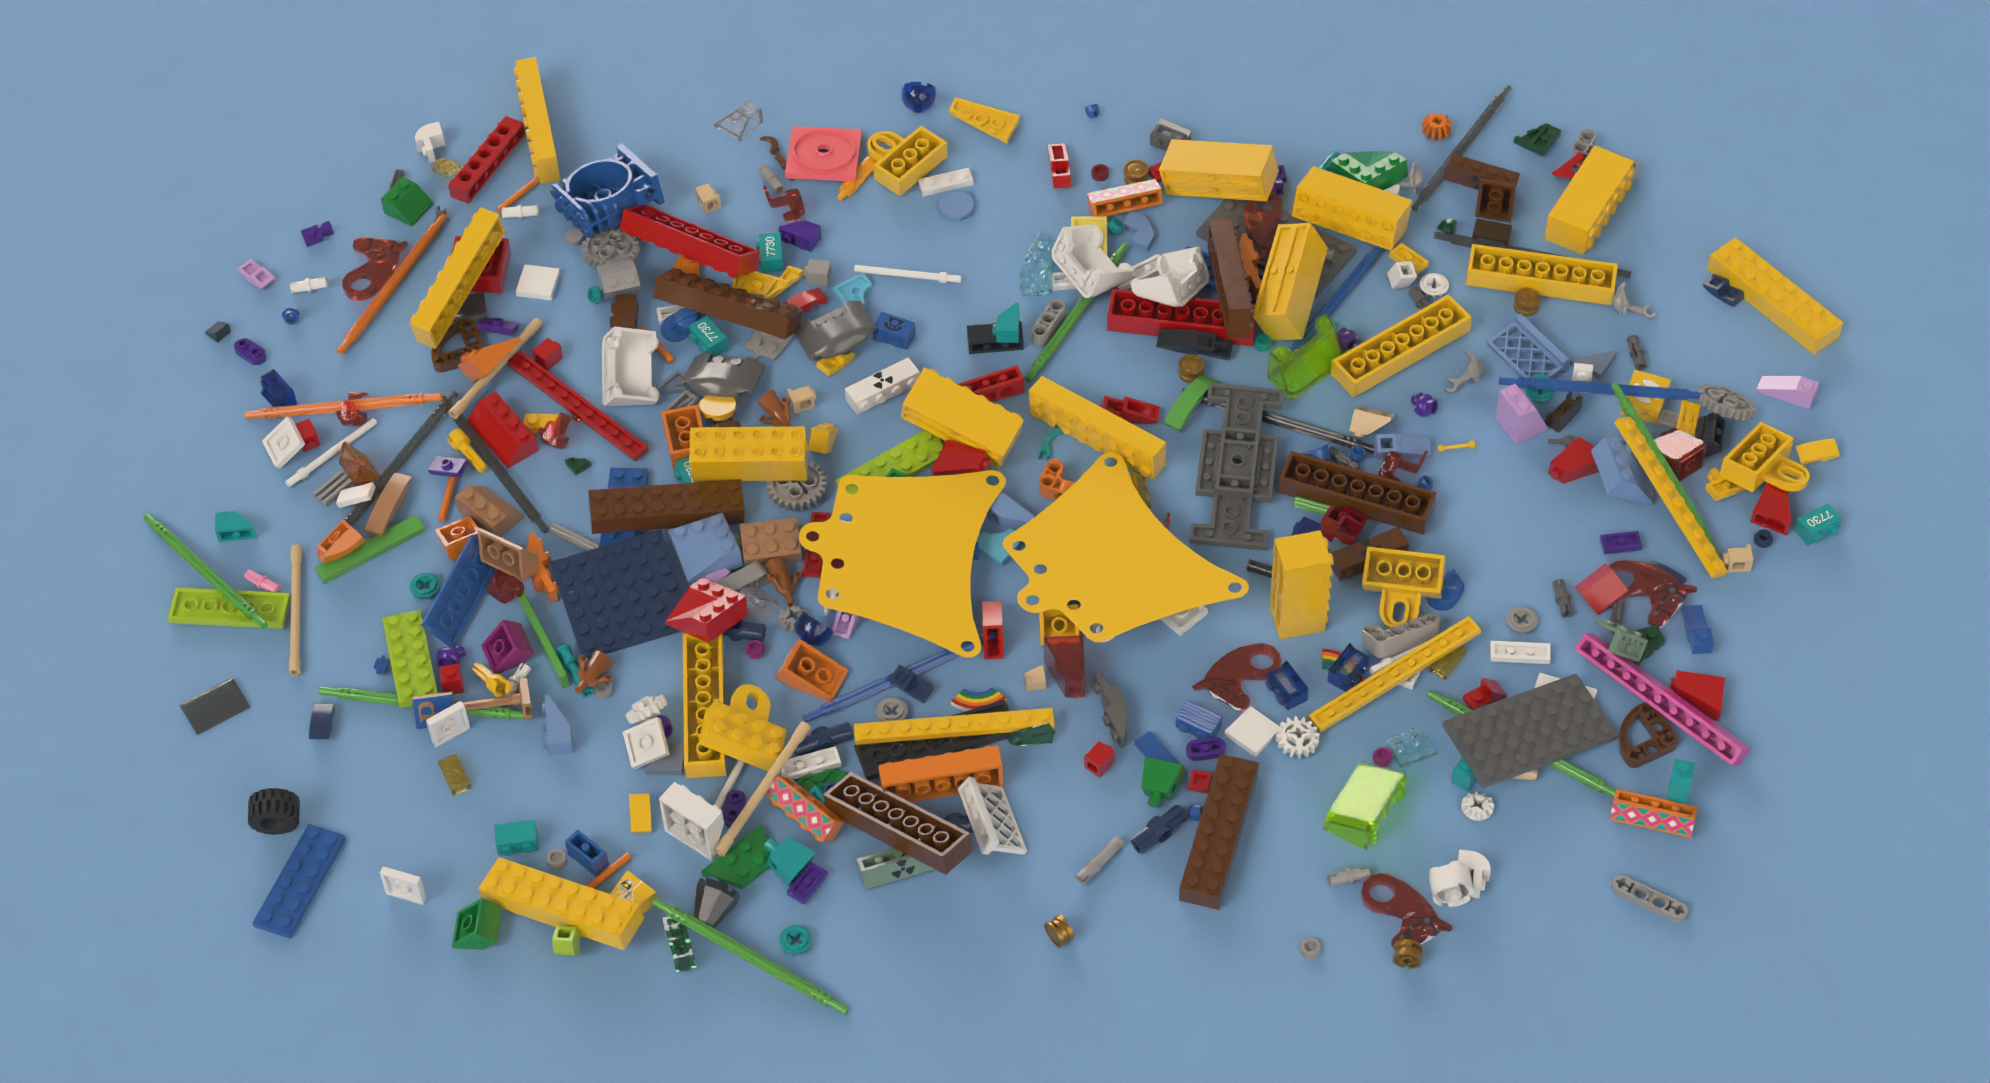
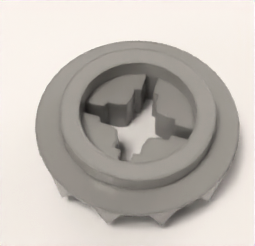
(1520, 613)
(784, 617)
(891, 704)

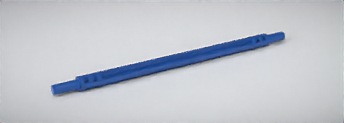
(1339, 296)
(1600, 388)
(883, 683)

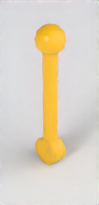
(1471, 444)

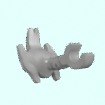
(1414, 179)
(1622, 304)
(1474, 371)

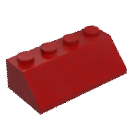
(502, 430)

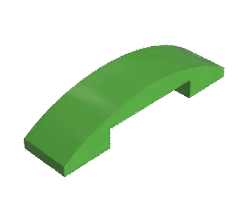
(1187, 402)

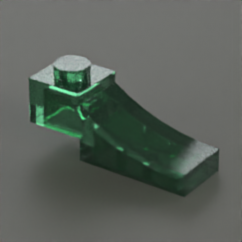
(679, 945)

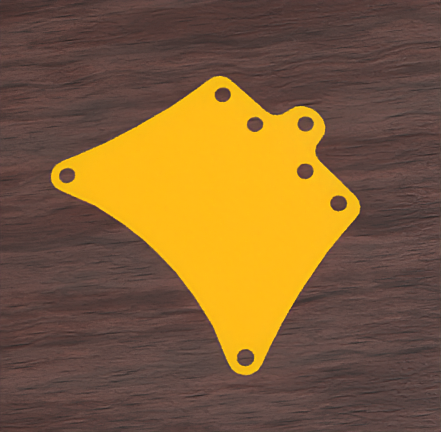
(907, 552)
(1112, 558)

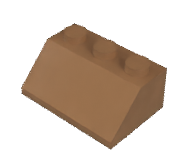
(487, 509)
(507, 556)

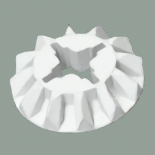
(1440, 281)
(1477, 813)

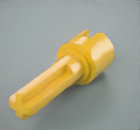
(461, 443)
(494, 682)

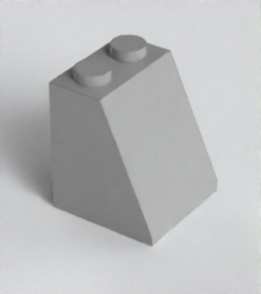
(618, 279)

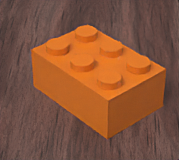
(677, 430)

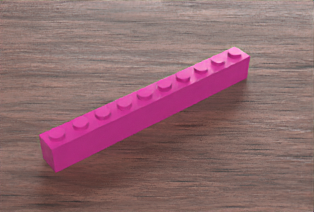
(1663, 700)

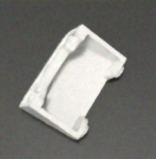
(1085, 263)
(1180, 278)
(628, 367)

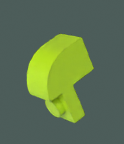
(566, 941)

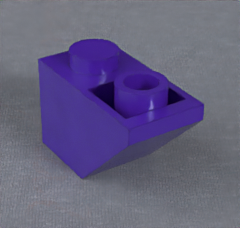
(801, 234)

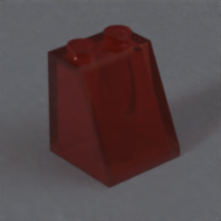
(1682, 452)
(1066, 663)

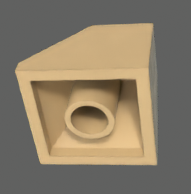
(1368, 420)

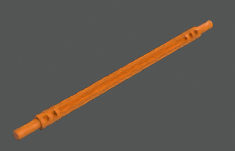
(391, 284)
(330, 407)

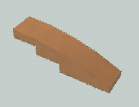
(388, 504)

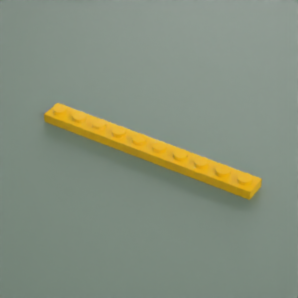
(1671, 497)
(1394, 674)
(950, 726)

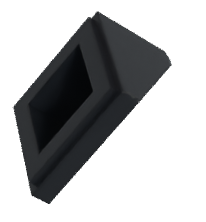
(218, 331)

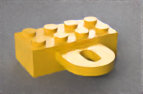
(907, 159)
(1764, 458)
(1402, 579)
(743, 731)

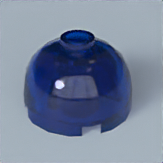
(918, 96)
(811, 630)

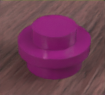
(755, 649)
(1382, 757)

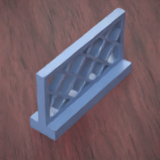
(1538, 340)

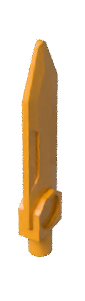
(863, 171)

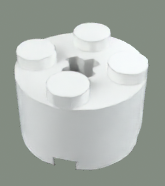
(1451, 884)

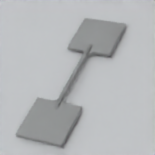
(762, 345)

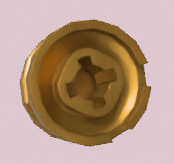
(1135, 172)
(1526, 301)
(1190, 367)
(1059, 931)
(1407, 953)

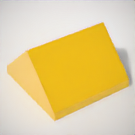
(1056, 623)

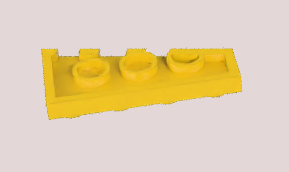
(987, 119)

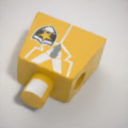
(635, 890)

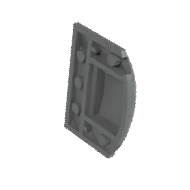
(835, 331)
(723, 375)

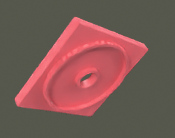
(837, 164)

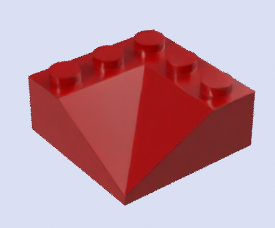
(494, 273)
(708, 610)

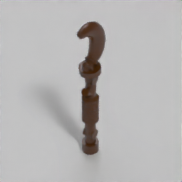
(775, 151)

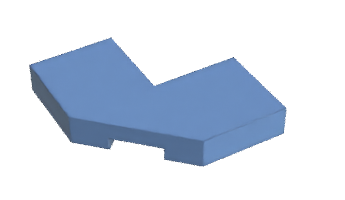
(1144, 232)

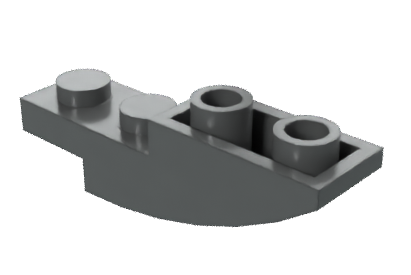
(1114, 708)

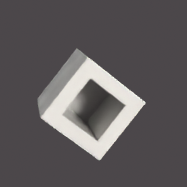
(1401, 274)

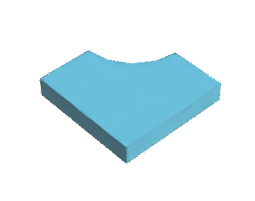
(853, 289)
(992, 546)

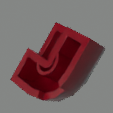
(1342, 524)

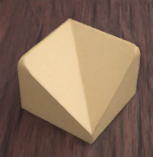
(1035, 679)

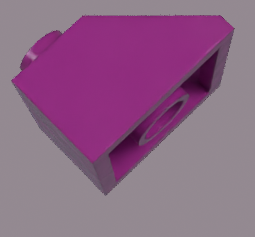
(507, 647)

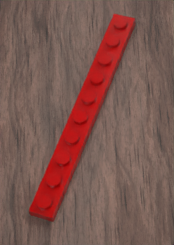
(578, 406)

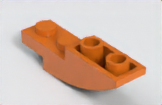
(1251, 262)
(542, 578)

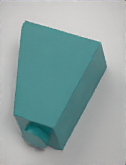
(1680, 781)

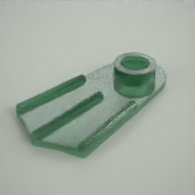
(1033, 735)

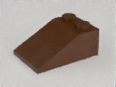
(1495, 200)

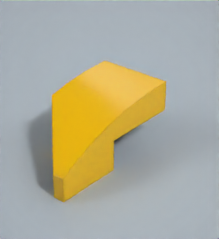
(833, 365)

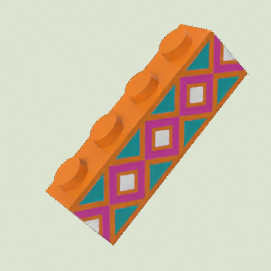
(1124, 198)
(804, 809)
(1653, 813)

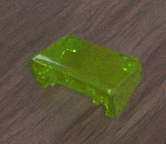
(1309, 364)

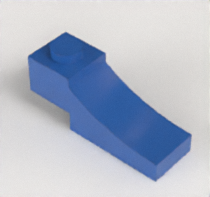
(1697, 629)

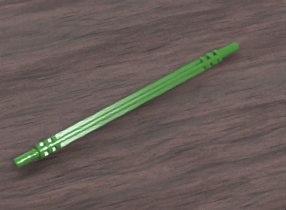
(1067, 324)
(1630, 410)
(203, 569)
(392, 699)
(1562, 765)
(750, 956)

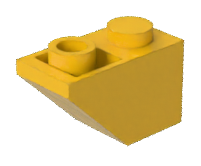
(822, 438)

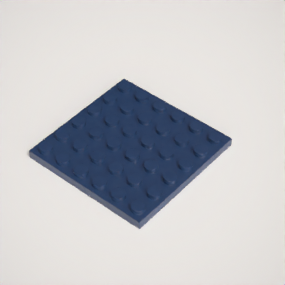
(619, 593)

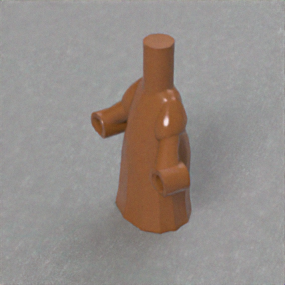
(773, 407)
(781, 578)
(596, 667)

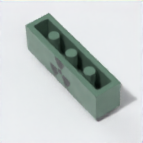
(888, 867)

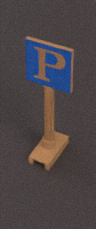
(430, 705)

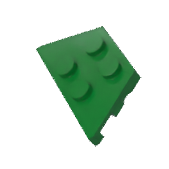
(742, 862)

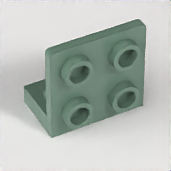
(1625, 643)

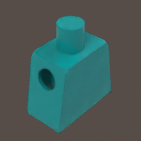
(788, 858)

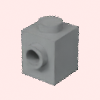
(818, 272)

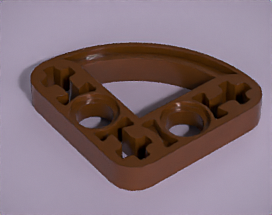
(455, 328)
(1657, 740)

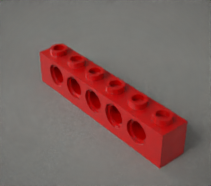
(486, 159)
(997, 384)

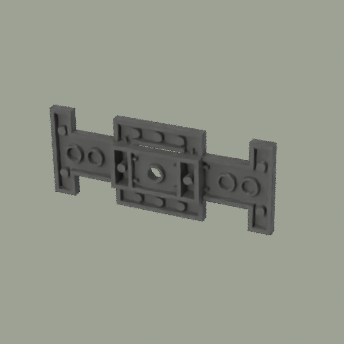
(1234, 483)

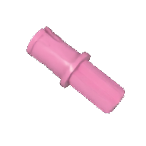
(262, 582)

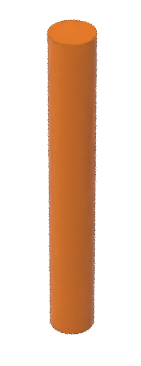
(518, 194)
(662, 350)
(447, 498)
(609, 871)

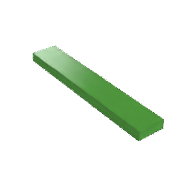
(371, 548)
(543, 640)

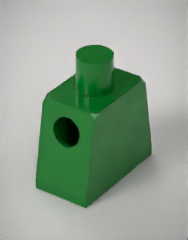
(1161, 780)

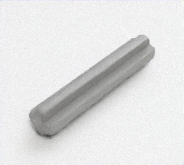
(572, 537)

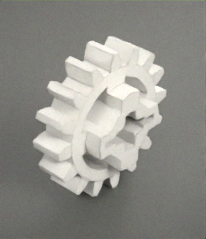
(646, 709)
(1299, 735)

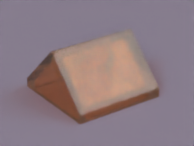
(357, 465)

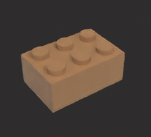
(771, 540)

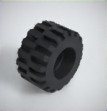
(273, 811)

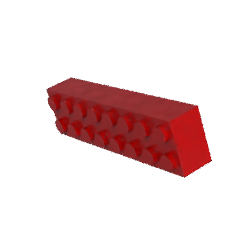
(690, 240)
(1143, 316)

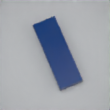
(1154, 749)

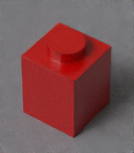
(547, 353)
(308, 434)
(452, 679)
(1099, 758)

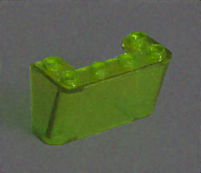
(1364, 802)

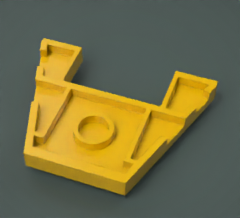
(766, 284)

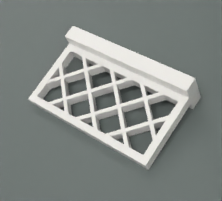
(983, 821)

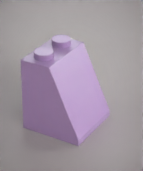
(1518, 415)

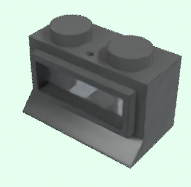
(1167, 130)

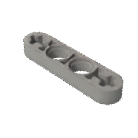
(1651, 896)

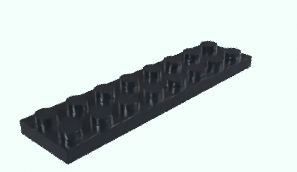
(880, 753)

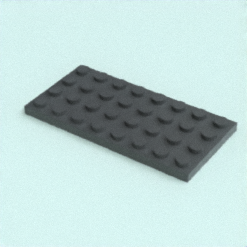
(1235, 210)
(1529, 730)

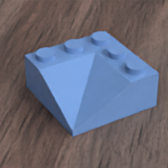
(1622, 472)
(705, 547)

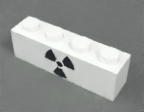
(881, 386)

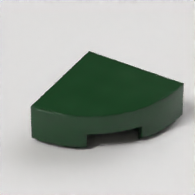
(1448, 226)
(577, 465)

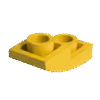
(1818, 450)
(639, 813)

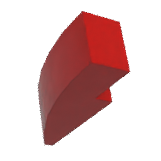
(1059, 166)
(1131, 410)

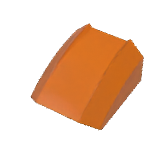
(455, 535)
(339, 542)

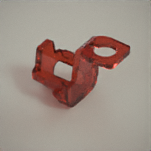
(793, 199)
(348, 415)
(554, 432)
(1393, 460)
(504, 587)

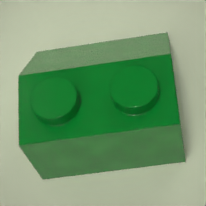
(406, 202)
(477, 925)

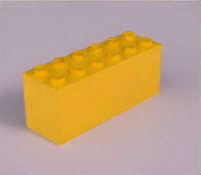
(1219, 170)
(1589, 200)
(1352, 208)
(1290, 281)
(961, 416)
(748, 453)
(1300, 584)

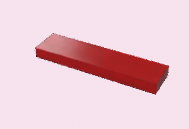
(813, 561)

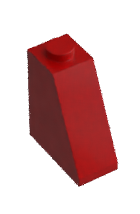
(960, 459)
(1573, 462)
(1773, 510)
(992, 620)
(1701, 691)

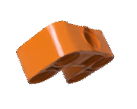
(1052, 482)

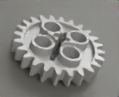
(609, 247)
(1726, 402)
(799, 493)

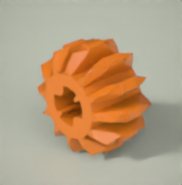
(1436, 126)

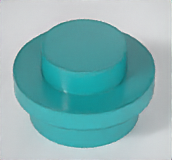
(1115, 226)
(595, 294)
(1262, 342)

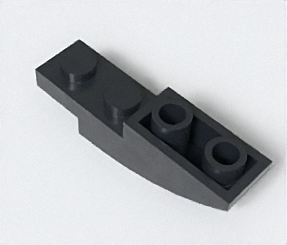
(1194, 342)

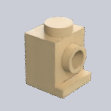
(708, 198)
(801, 399)
(1738, 559)

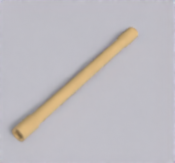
(462, 404)
(294, 659)
(728, 839)

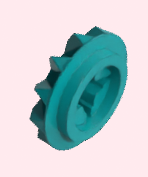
(1533, 394)
(424, 579)
(795, 932)

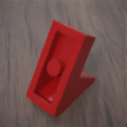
(1565, 170)
(1486, 694)

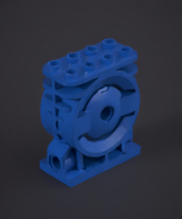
(601, 190)

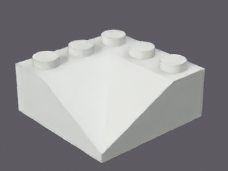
(691, 819)

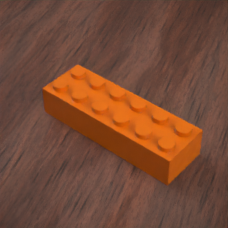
(941, 774)

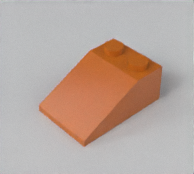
(482, 361)
(811, 671)

